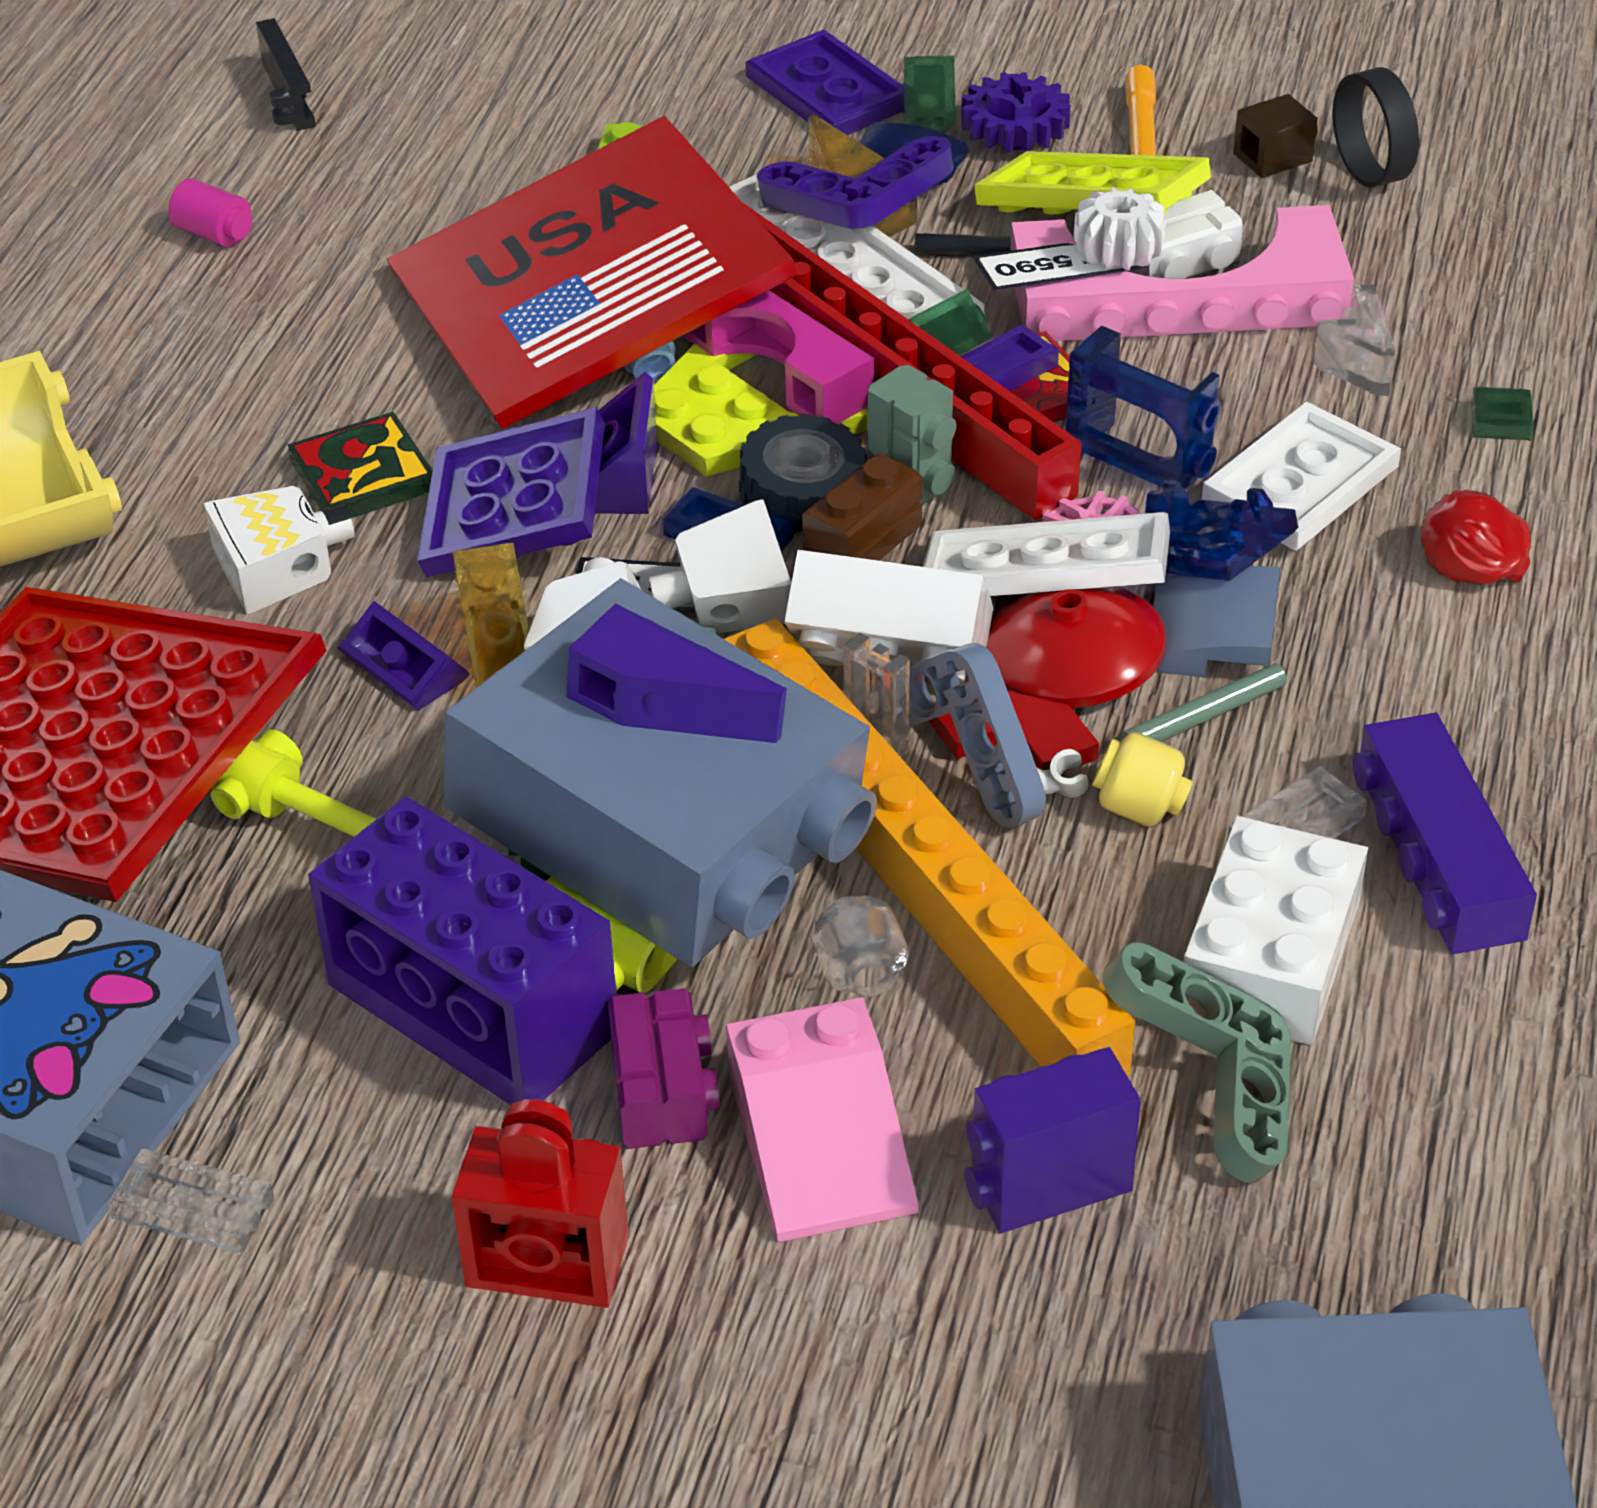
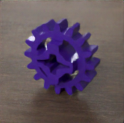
(1015, 112)

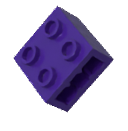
(1053, 1139)

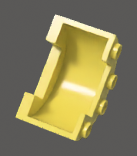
(46, 486)

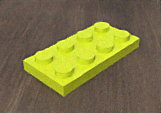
(1064, 179)

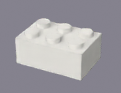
(894, 604)
(1279, 919)

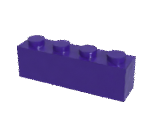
(1444, 834)

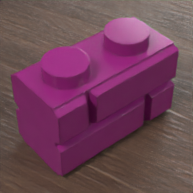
(659, 1068)

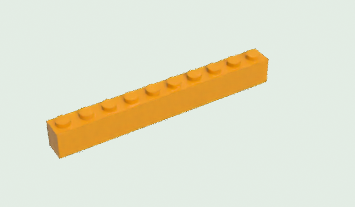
(962, 895)

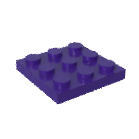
(514, 487)

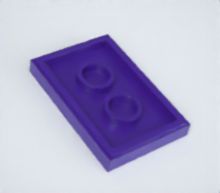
(827, 81)

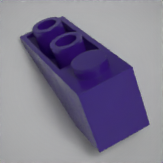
(668, 683)

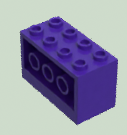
(465, 952)

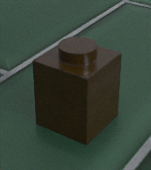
(1275, 135)

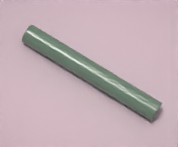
(1212, 704)

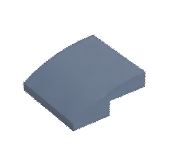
(1217, 620)

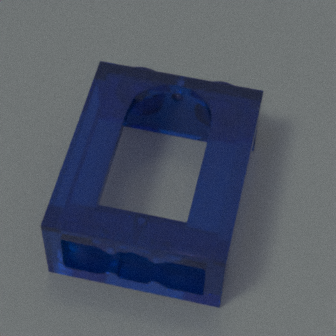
(1100, 378)

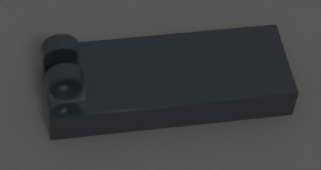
(285, 76)

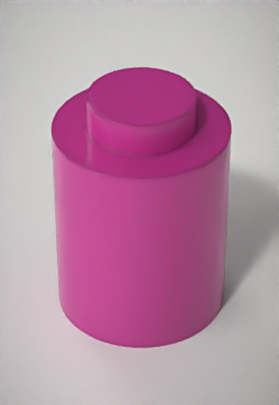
(210, 212)

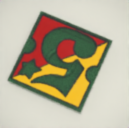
(362, 465)

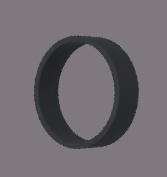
(1400, 123)

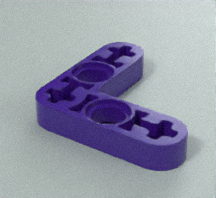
(858, 200)

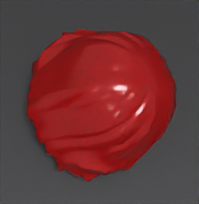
(1475, 539)

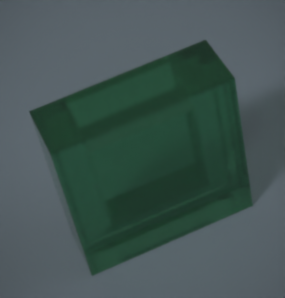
(1502, 413)

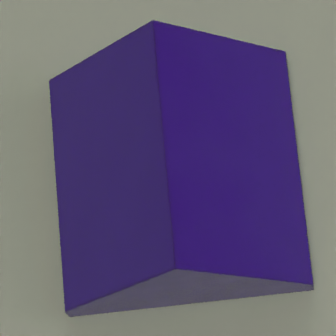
(628, 450)

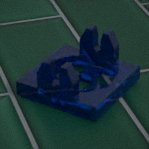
(1247, 526)

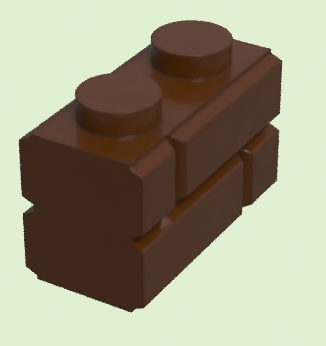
(866, 511)

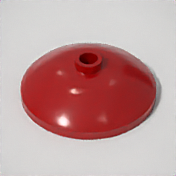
(1077, 644)

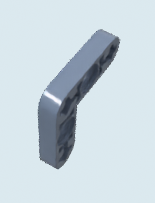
(1008, 794)

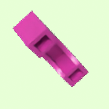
(821, 368)

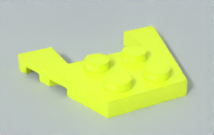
(710, 411)

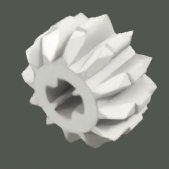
(1119, 228)

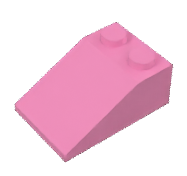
(820, 1119)

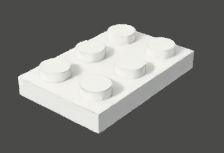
(1308, 466)

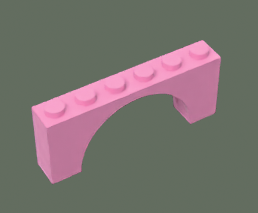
(1289, 285)

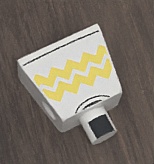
(274, 543)

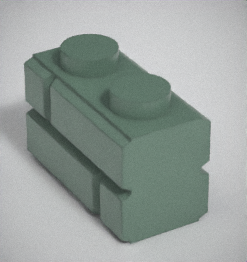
(914, 426)

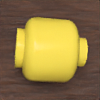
(1142, 779)

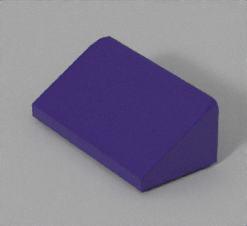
(401, 657)

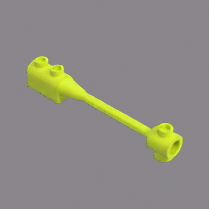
(268, 782)

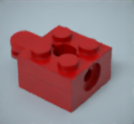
(541, 1209)

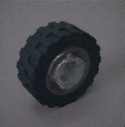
(797, 463)

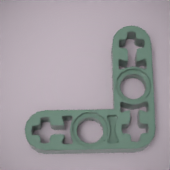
(1240, 1031)

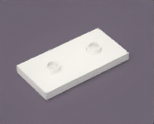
(1057, 553)

